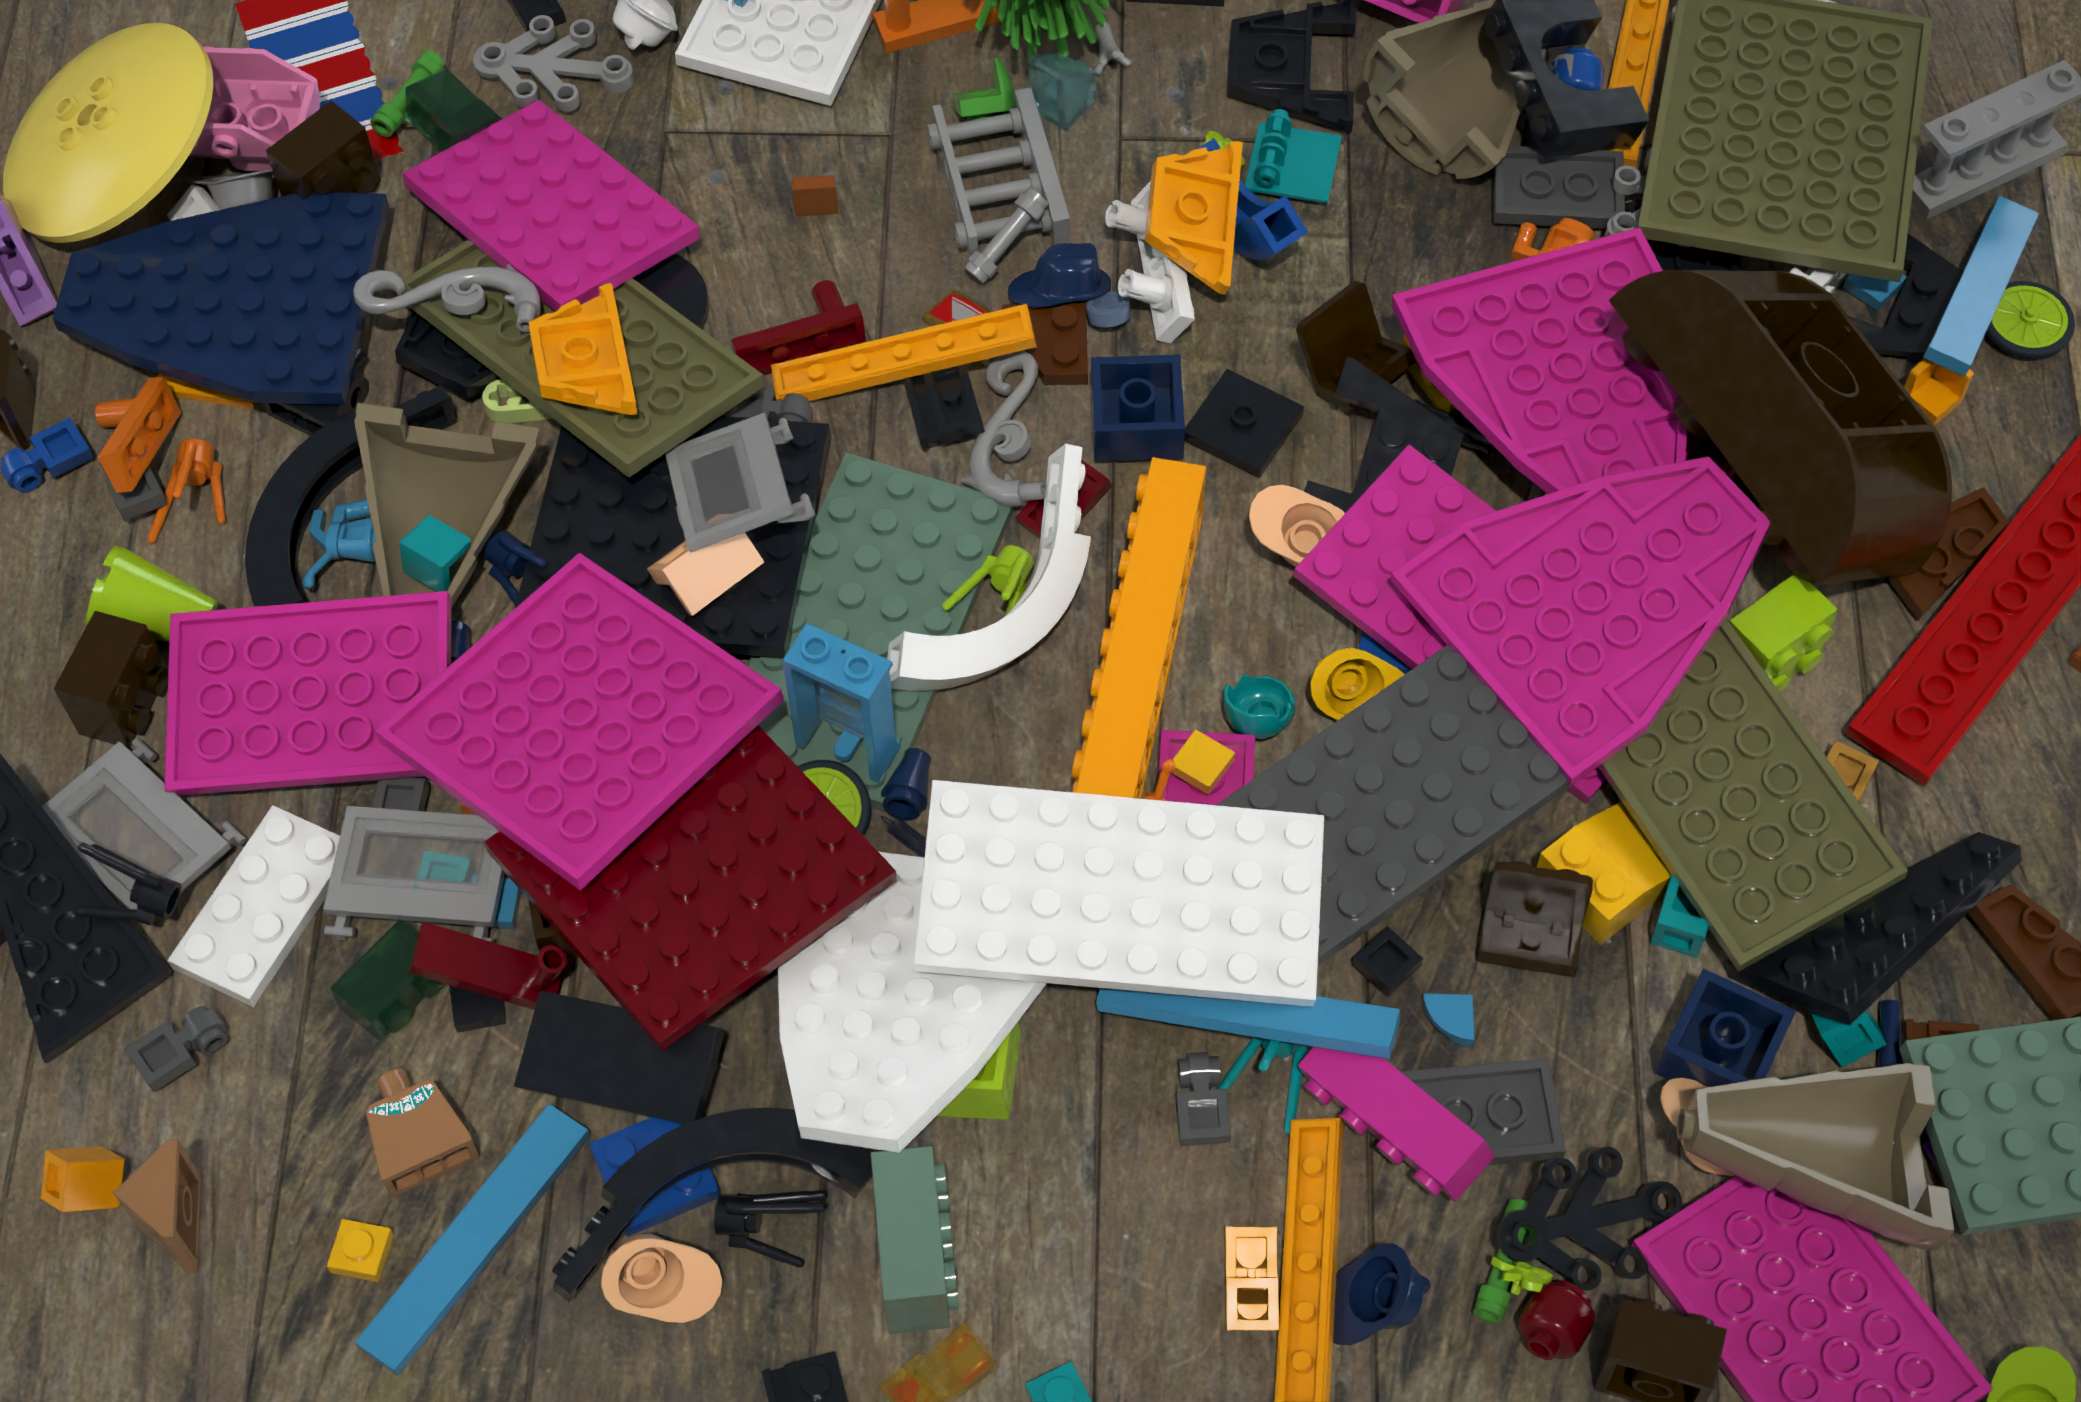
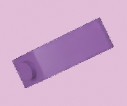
(21, 271)

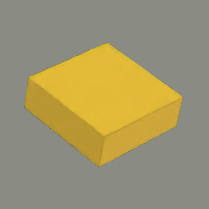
(1202, 761)

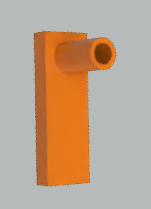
(924, 21)
(139, 432)

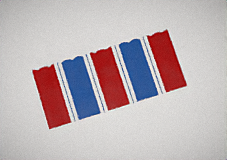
(324, 44)

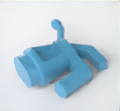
(343, 537)

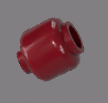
(1557, 1321)

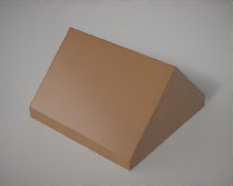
(166, 1202)

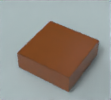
(815, 195)

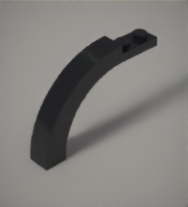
(303, 485)
(697, 1146)

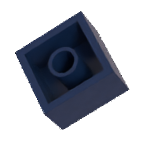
(1137, 408)
(1724, 1034)

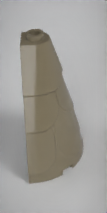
(1443, 93)
(437, 474)
(1830, 1143)

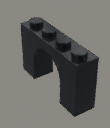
(1559, 115)

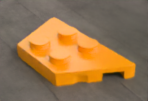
(1196, 211)
(584, 355)

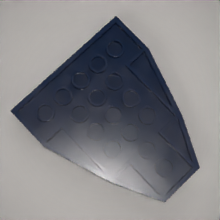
(235, 296)

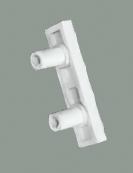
(1163, 281)

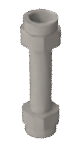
(1030, 206)

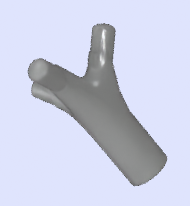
(1108, 49)

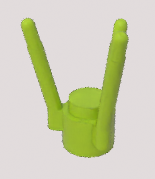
(1007, 574)

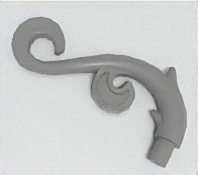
(451, 287)
(1012, 432)

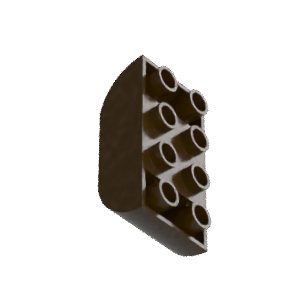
(1799, 413)

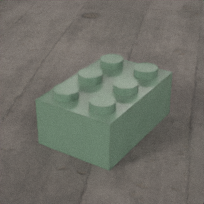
(914, 1240)

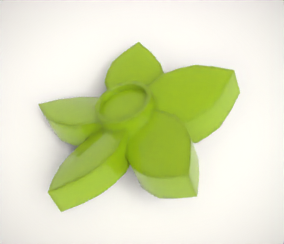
(1522, 1275)

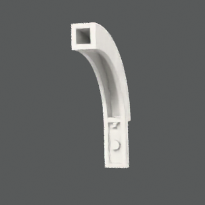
(955, 660)

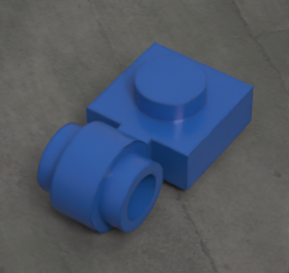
(55, 448)

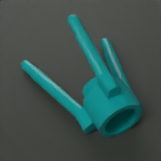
(1272, 1049)

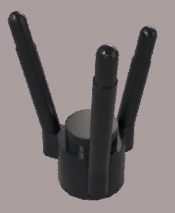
(150, 892)
(742, 1215)

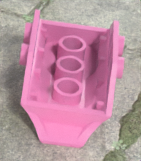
(253, 106)

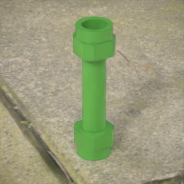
(390, 115)
(1493, 1297)

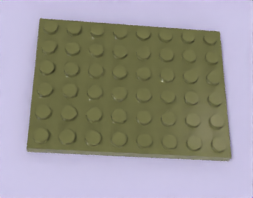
(1789, 133)

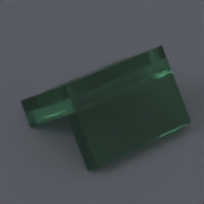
(446, 110)

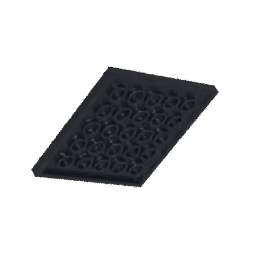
(635, 522)

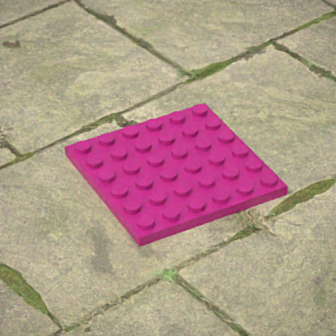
(579, 719)

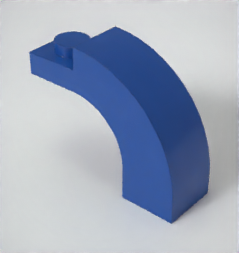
(1261, 225)

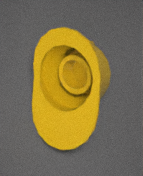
(1349, 679)

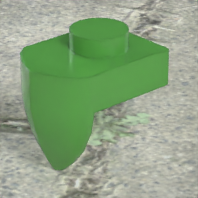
(984, 102)

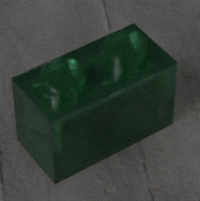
(378, 986)

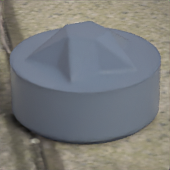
(1108, 310)

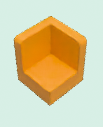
(1936, 389)
(81, 1178)

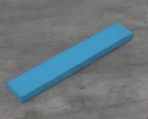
(1981, 286)
(1327, 1025)
(472, 1239)

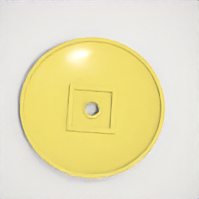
(108, 132)

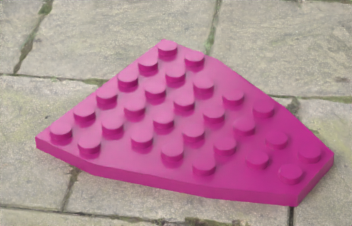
(1544, 364)
(1591, 599)

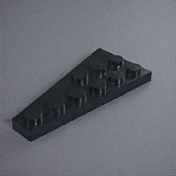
(68, 964)

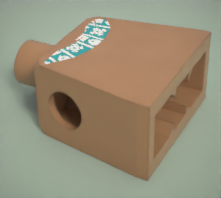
(415, 1133)

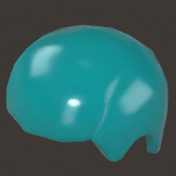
(1259, 706)

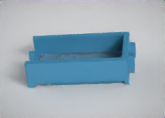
(845, 688)

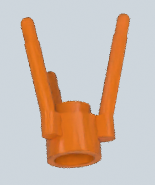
(192, 467)

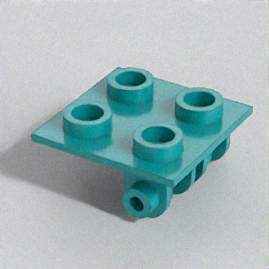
(1292, 160)

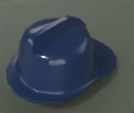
(1061, 276)
(1377, 1294)

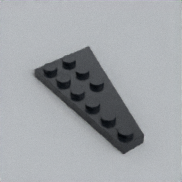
(1869, 947)

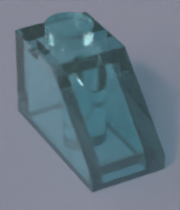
(1061, 88)

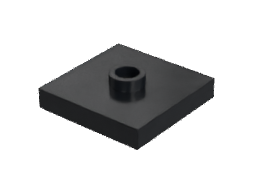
(1243, 423)

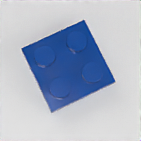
(684, 1196)

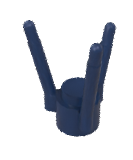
(509, 558)

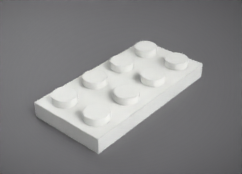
(259, 907)

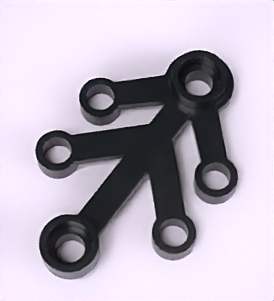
(1581, 1221)

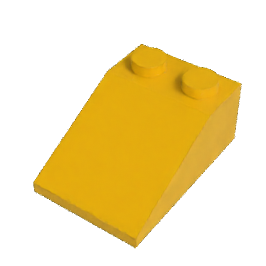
(1620, 861)

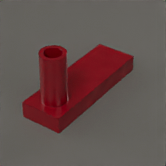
(831, 329)
(486, 966)

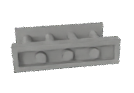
(1995, 139)
(1031, 152)

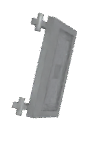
(732, 482)
(130, 814)
(413, 870)

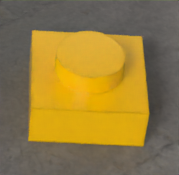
(360, 1250)

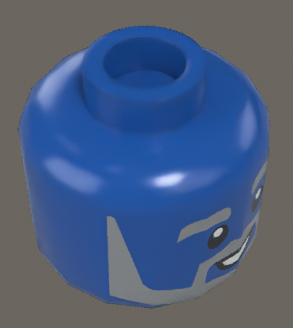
(1579, 69)

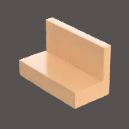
(707, 572)

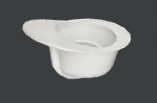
(644, 21)

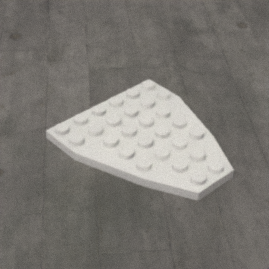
(874, 1041)

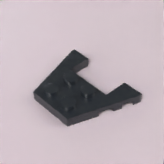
(1274, 62)
(1918, 306)
(441, 359)
(1398, 424)

